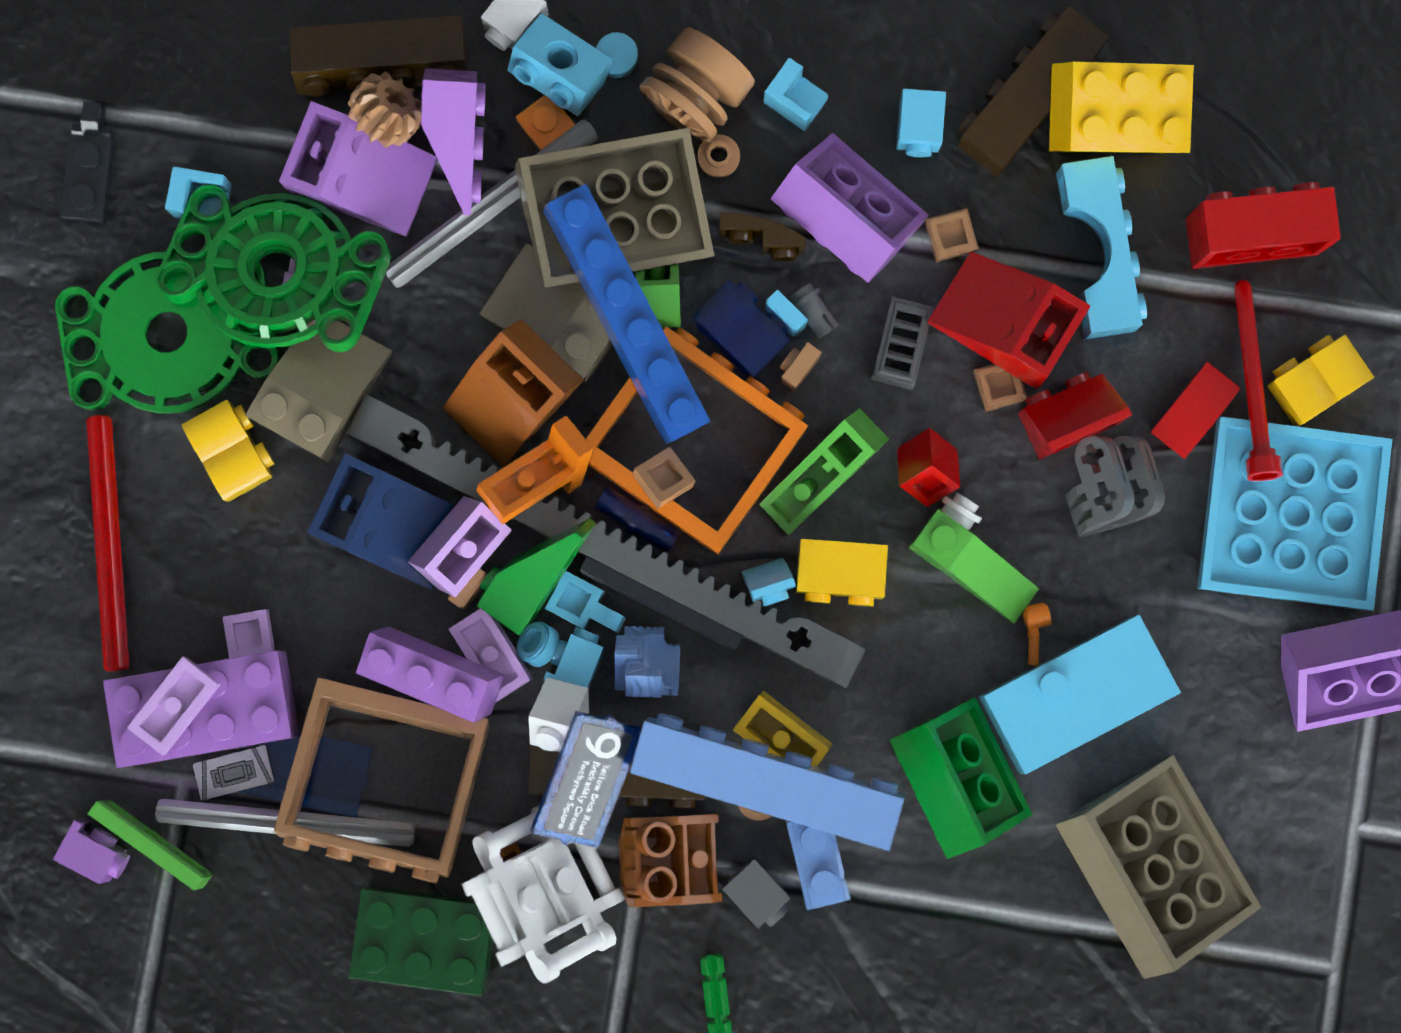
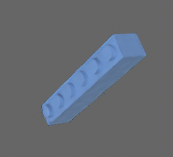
(767, 782)

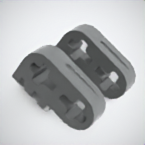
(1110, 487)

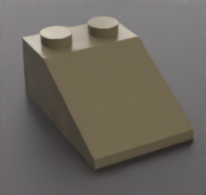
(556, 314)
(318, 390)

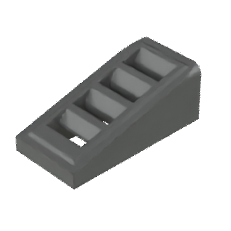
(891, 375)

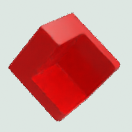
(928, 467)

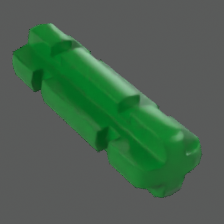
(715, 993)

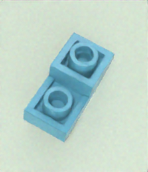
(769, 581)

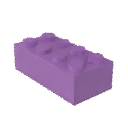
(246, 709)

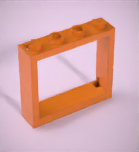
(750, 391)

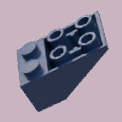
(378, 517)

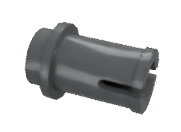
(814, 309)

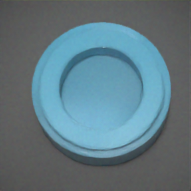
(622, 51)
(537, 644)

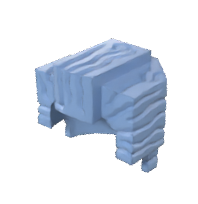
(646, 663)

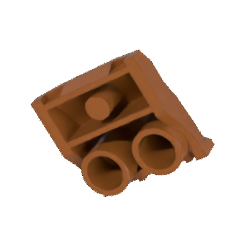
(669, 860)

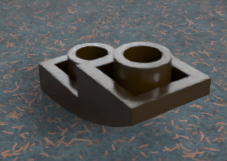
(777, 239)

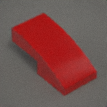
(1195, 409)

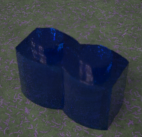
(741, 328)

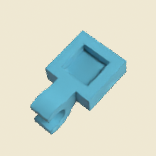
(579, 602)

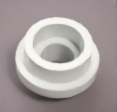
(961, 510)

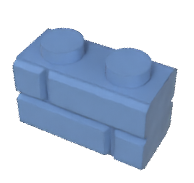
(817, 866)

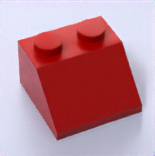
(1073, 414)

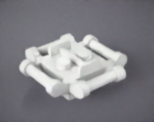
(540, 898)

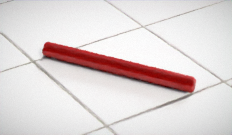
(107, 543)

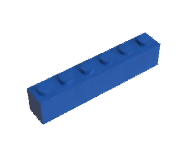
(625, 314)

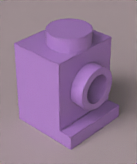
(92, 852)

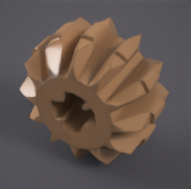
(385, 109)

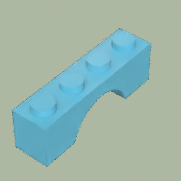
(1092, 194)

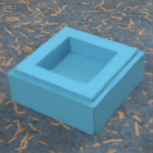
(787, 312)

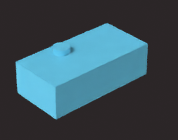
(1079, 694)

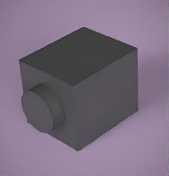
(757, 894)

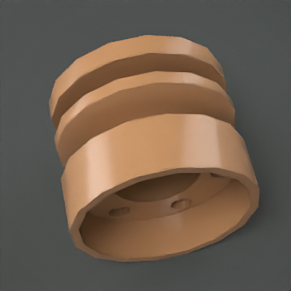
(702, 77)

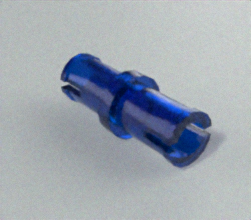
(637, 519)

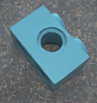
(579, 65)

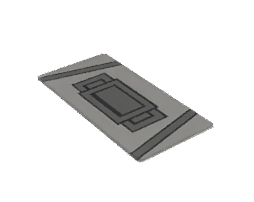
(233, 772)

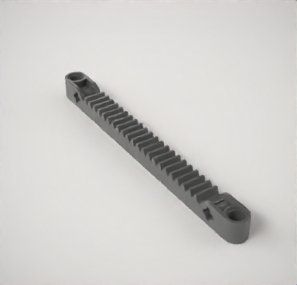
(827, 653)

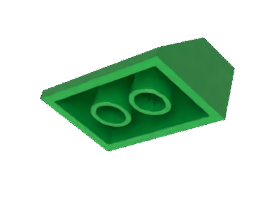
(961, 778)

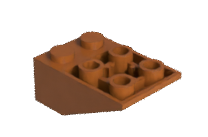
(511, 391)

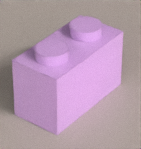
(459, 546)

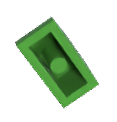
(662, 293)

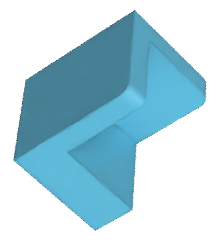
(794, 95)
(185, 182)

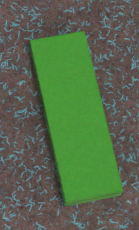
(150, 844)

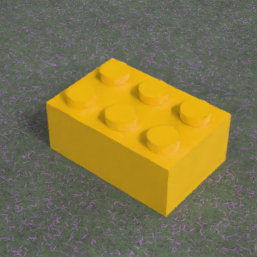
(1121, 107)

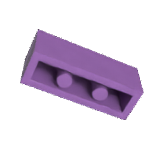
(430, 674)

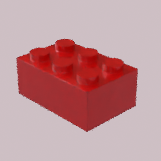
(1262, 225)

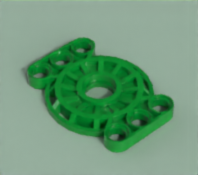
(246, 234)
(125, 352)

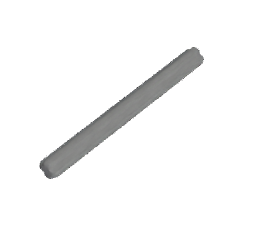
(490, 205)
(264, 821)

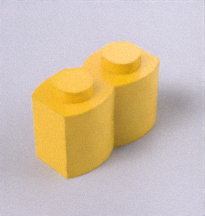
(1320, 380)
(228, 450)

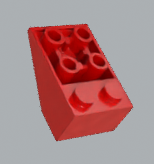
(1009, 317)

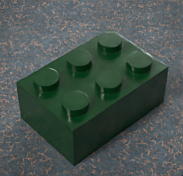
(421, 941)

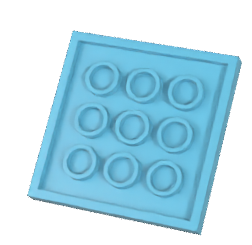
(1302, 534)

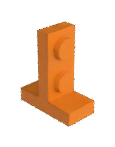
(538, 473)

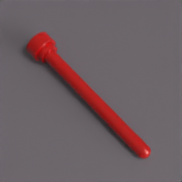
(1262, 461)

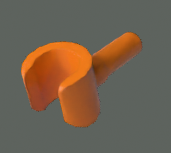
(1035, 617)

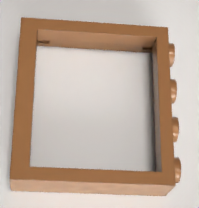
(396, 709)

